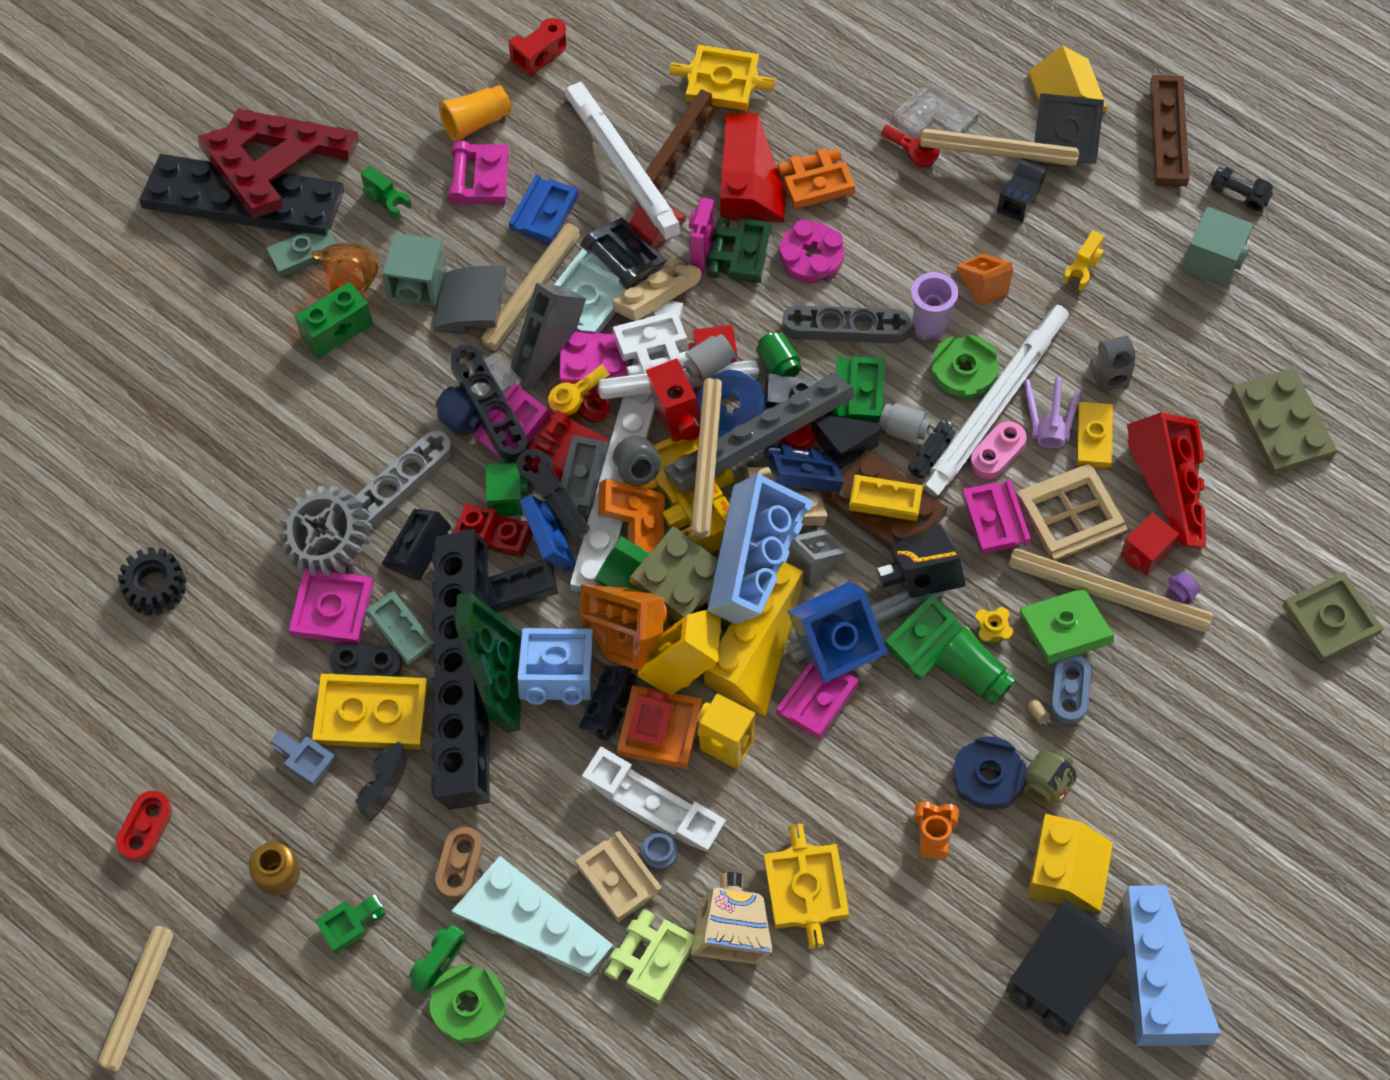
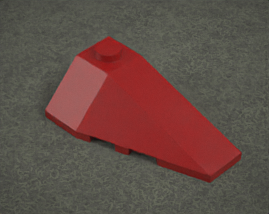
(749, 173)
(1168, 457)

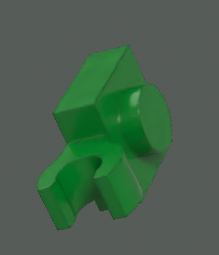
(381, 189)
(345, 925)

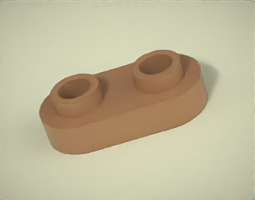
(457, 864)

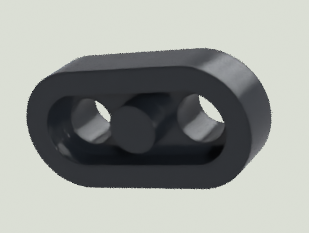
(365, 660)

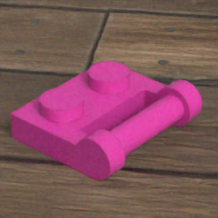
(489, 176)

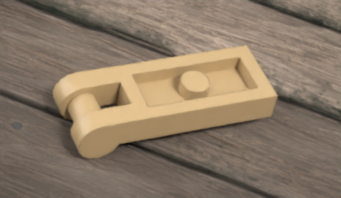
(657, 289)

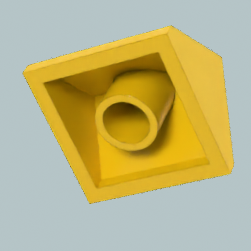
(1066, 75)

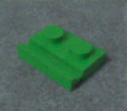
(867, 380)
(923, 636)

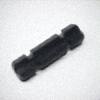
(931, 449)

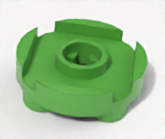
(965, 383)
(465, 1025)

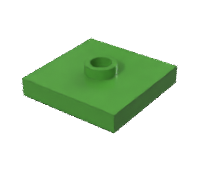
(1066, 625)

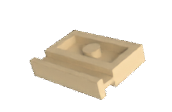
(618, 876)

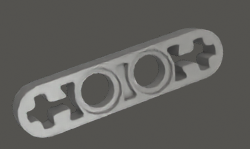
(405, 484)

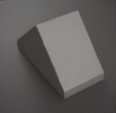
(815, 554)

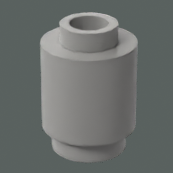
(709, 357)
(904, 423)

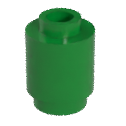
(778, 355)

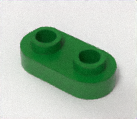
(445, 948)

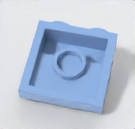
(555, 665)

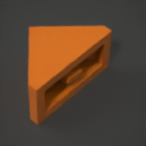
(986, 277)

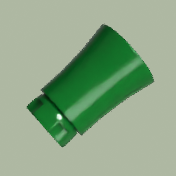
(975, 667)

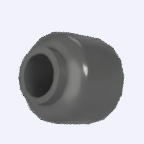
(636, 460)

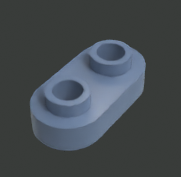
(1071, 691)

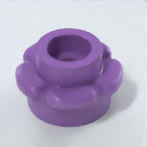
(1183, 588)

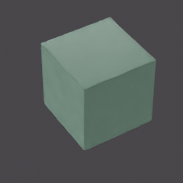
(1218, 247)
(415, 270)

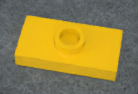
(1094, 434)
(885, 497)

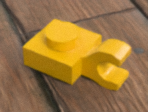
(1088, 256)

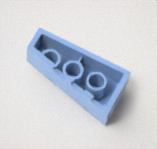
(754, 545)
(1163, 977)

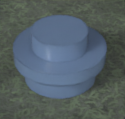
(659, 851)

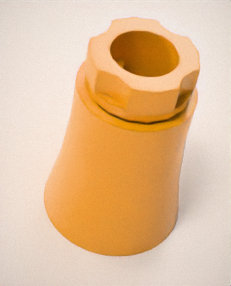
(473, 111)

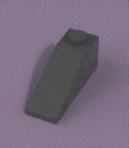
(546, 330)

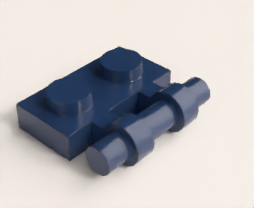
(803, 468)

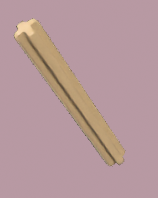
(999, 147)
(522, 296)
(706, 458)

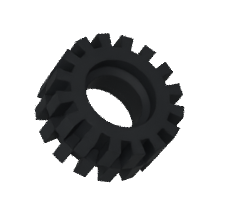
(147, 564)

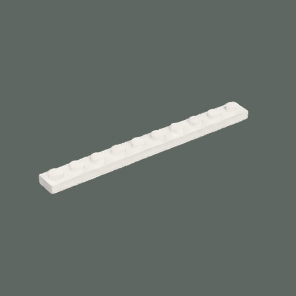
(633, 419)

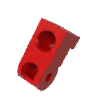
(539, 47)

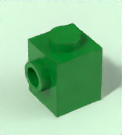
(505, 488)

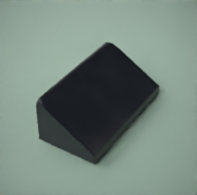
(415, 543)

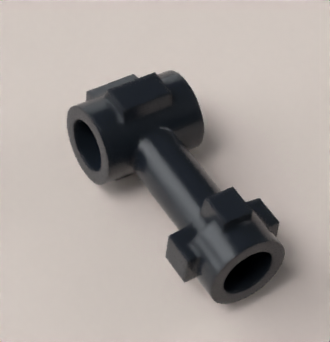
(1257, 195)

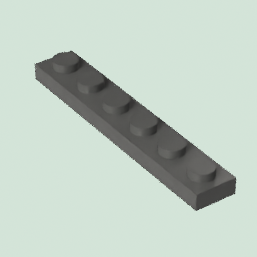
(765, 429)

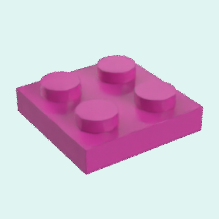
(587, 352)
(331, 607)

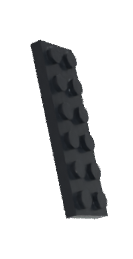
(198, 190)

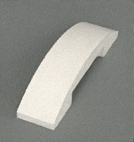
(651, 802)

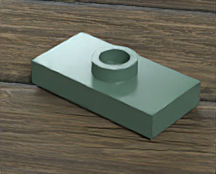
(296, 252)
(400, 628)

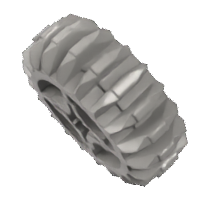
(334, 507)

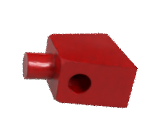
(680, 415)

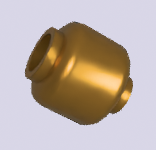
(274, 868)

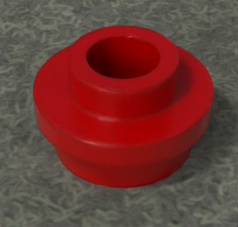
(602, 406)

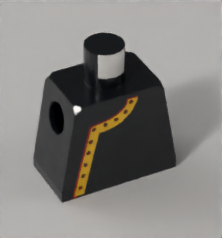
(924, 564)

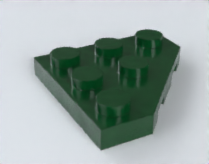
(493, 656)

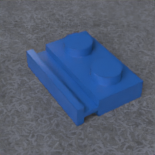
(544, 209)
(547, 532)

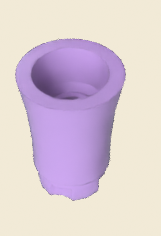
(932, 303)

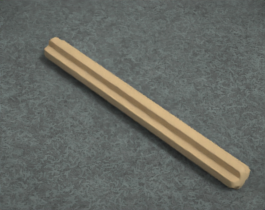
(1111, 590)

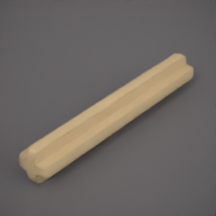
(135, 998)

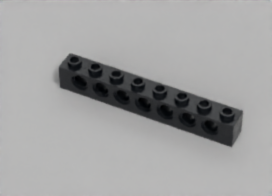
(471, 782)

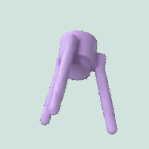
(1051, 430)

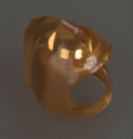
(349, 263)

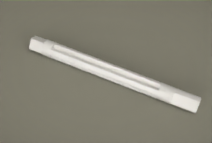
(623, 160)
(994, 402)

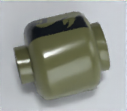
(1049, 777)

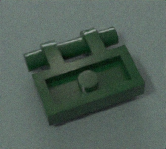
(749, 249)

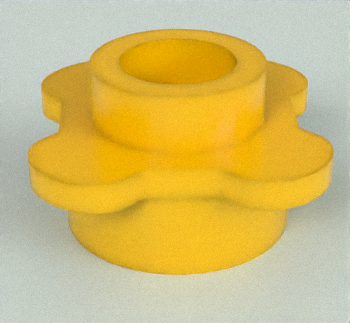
(994, 634)

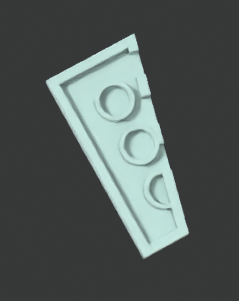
(523, 912)

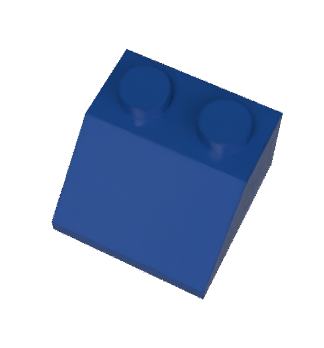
(838, 631)

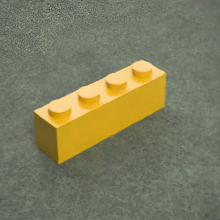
(754, 648)

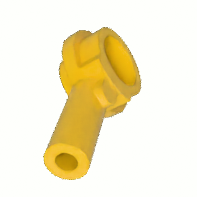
(569, 397)

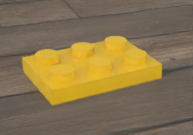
(370, 711)

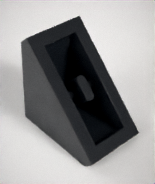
(845, 437)

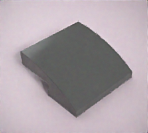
(470, 298)

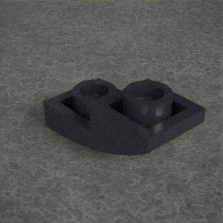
(388, 771)

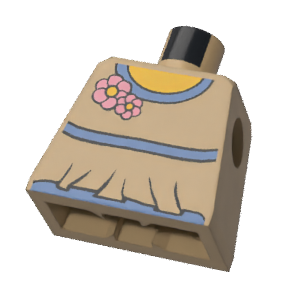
(732, 924)

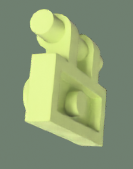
(661, 960)

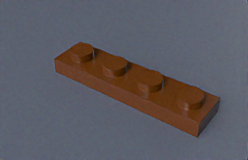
(1169, 131)
(682, 137)

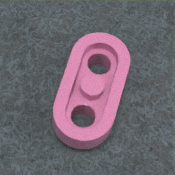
(1000, 448)

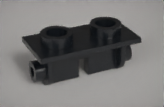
(613, 689)

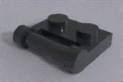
(629, 247)

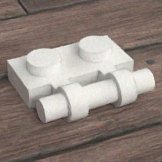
(650, 336)

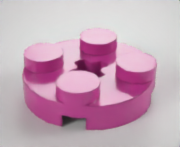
(811, 235)

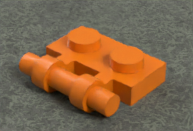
(818, 184)

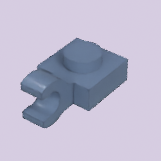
(305, 760)

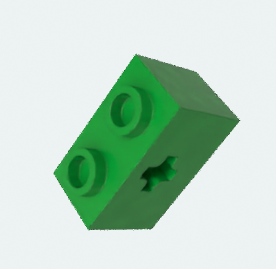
(334, 319)

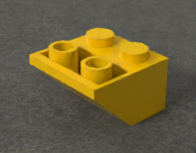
(683, 652)

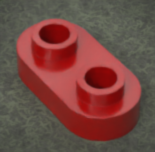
(141, 827)

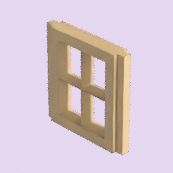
(1085, 537)

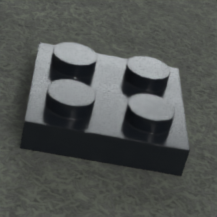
(1070, 123)

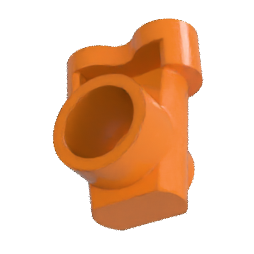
(935, 828)

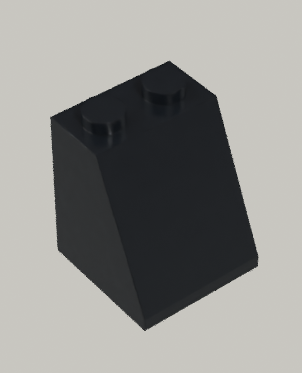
(1066, 968)

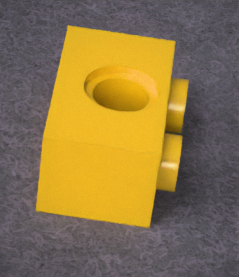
(726, 730)

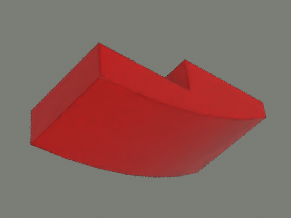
(501, 533)

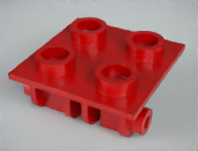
(555, 440)

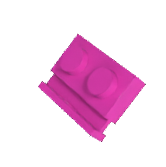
(702, 227)
(528, 411)
(995, 517)
(816, 704)

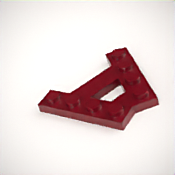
(293, 143)

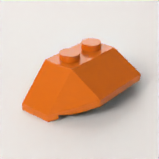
(623, 622)

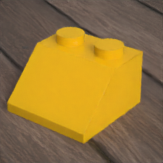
(1070, 864)

